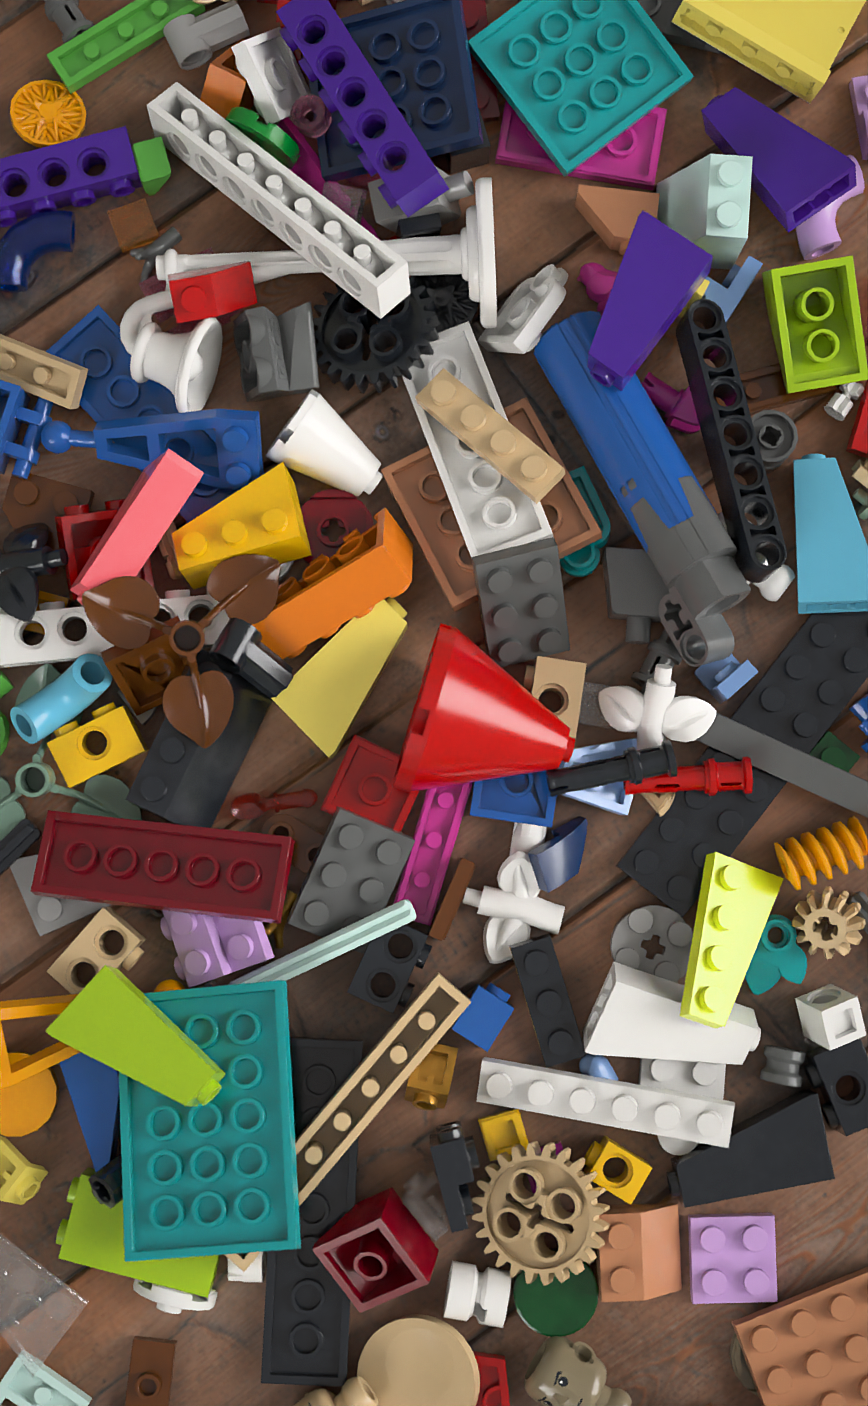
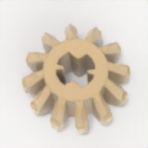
(839, 913)

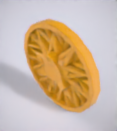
(47, 113)

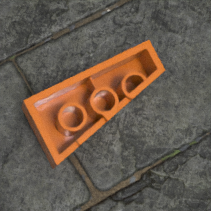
(339, 587)

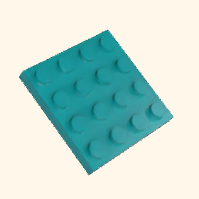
(579, 71)

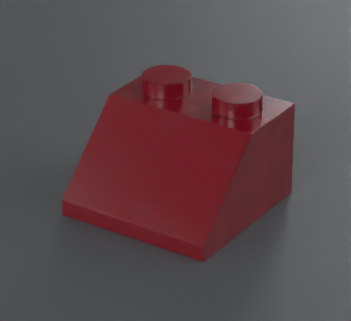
(377, 1251)

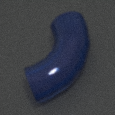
(30, 240)

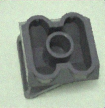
(276, 352)

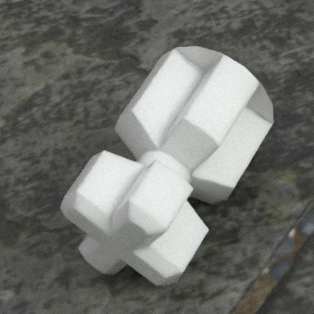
(840, 403)

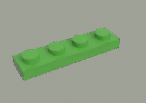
(116, 39)

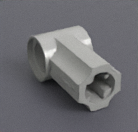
(197, 37)

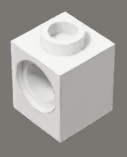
(830, 1016)

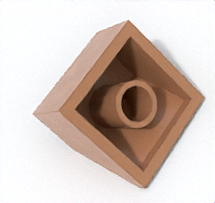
(639, 1252)

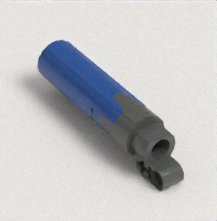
(653, 491)

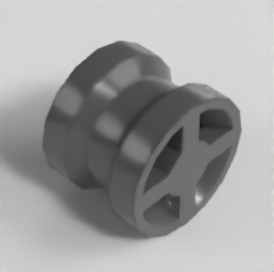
(783, 1065)

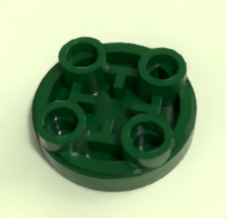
(557, 1307)

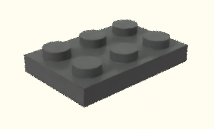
(522, 602)
(350, 874)

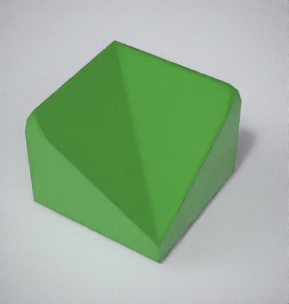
(152, 164)

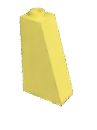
(340, 677)

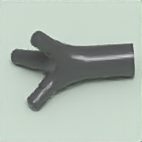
(157, 247)

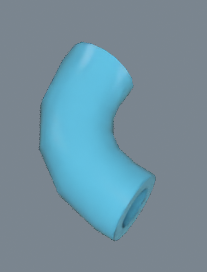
(61, 698)

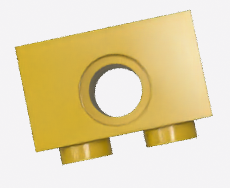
(75, 759)

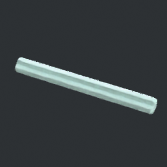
(333, 944)

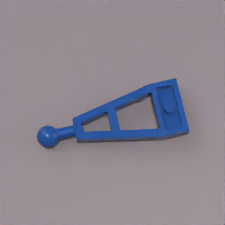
(235, 431)

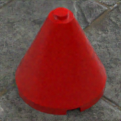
(475, 722)

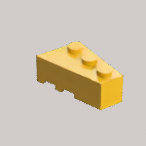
(254, 520)

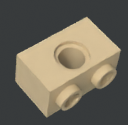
(563, 678)

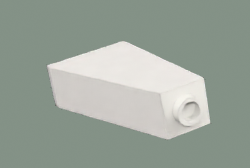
(642, 1019)

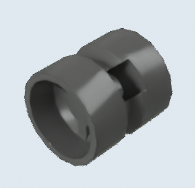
(775, 437)

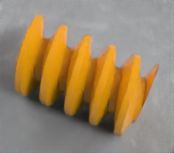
(822, 852)

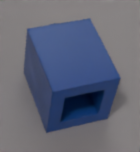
(484, 1015)

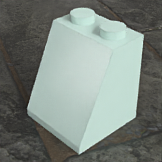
(710, 205)

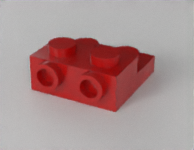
(80, 533)

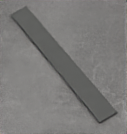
(787, 763)

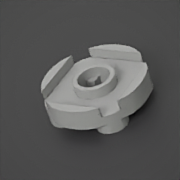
(643, 924)

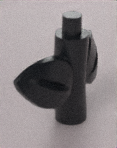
(21, 564)

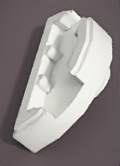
(173, 1300)

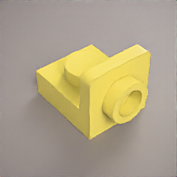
(18, 1176)

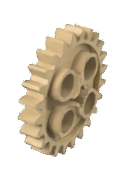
(527, 1248)

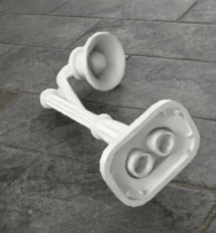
(191, 360)

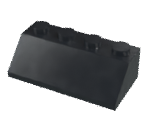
(192, 782)

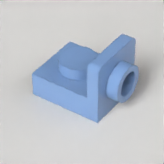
(725, 676)

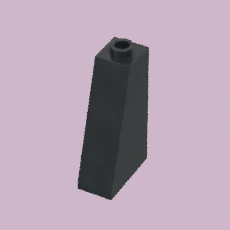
(765, 1154)

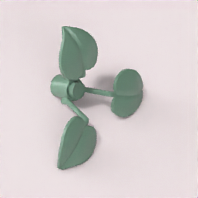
(102, 793)

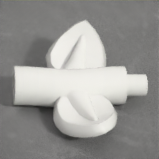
(657, 711)
(513, 908)

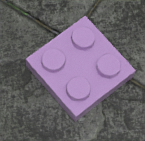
(732, 1258)

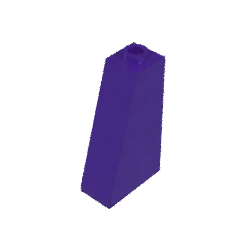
(790, 166)
(648, 294)

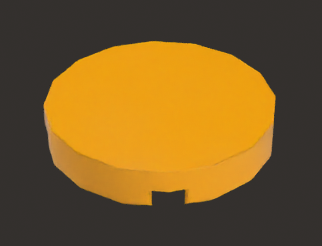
(28, 1103)

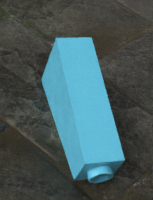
(827, 540)

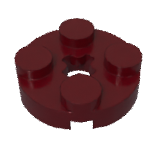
(332, 506)

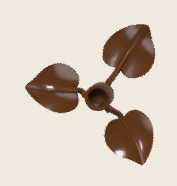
(125, 612)

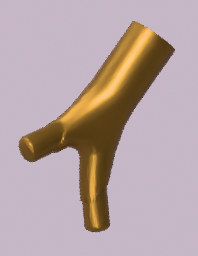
(278, 929)

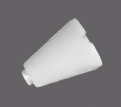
(325, 448)

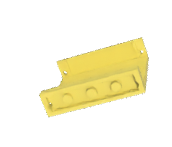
(777, 38)

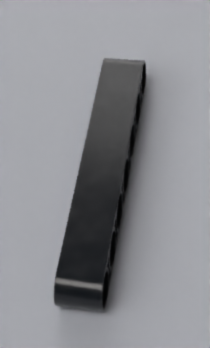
(726, 459)

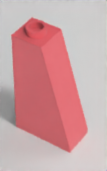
(140, 521)

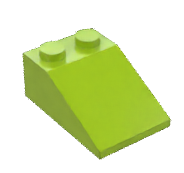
(816, 323)

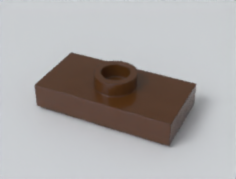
(150, 1372)

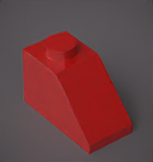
(212, 291)

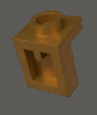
(432, 1078)

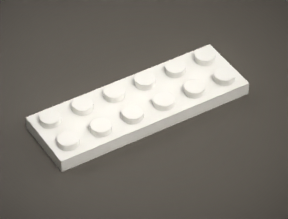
(485, 503)

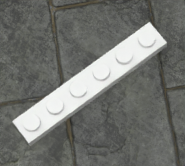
(606, 1102)

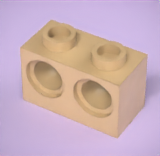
(90, 948)

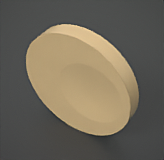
(420, 1364)

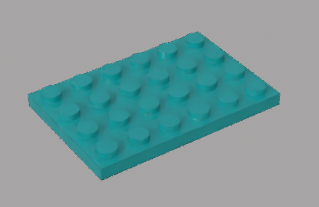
(222, 1170)

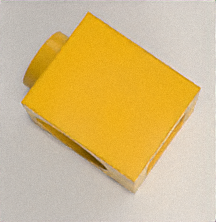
(632, 1178)

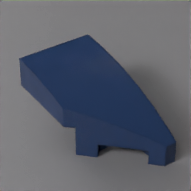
(561, 856)

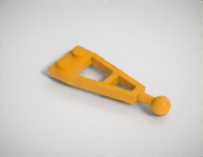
(53, 1054)

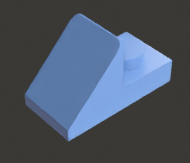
(737, 282)

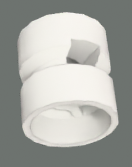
(477, 1294)

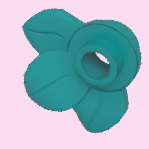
(776, 959)

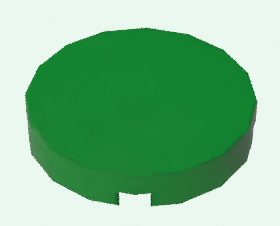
(268, 137)

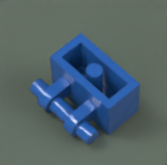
(14, 413)

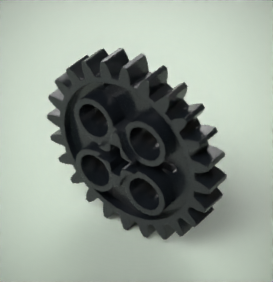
(406, 331)

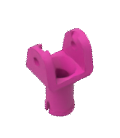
(676, 404)

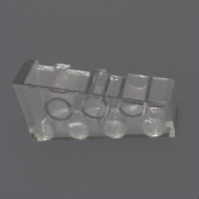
(33, 1306)

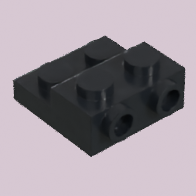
(454, 1164)

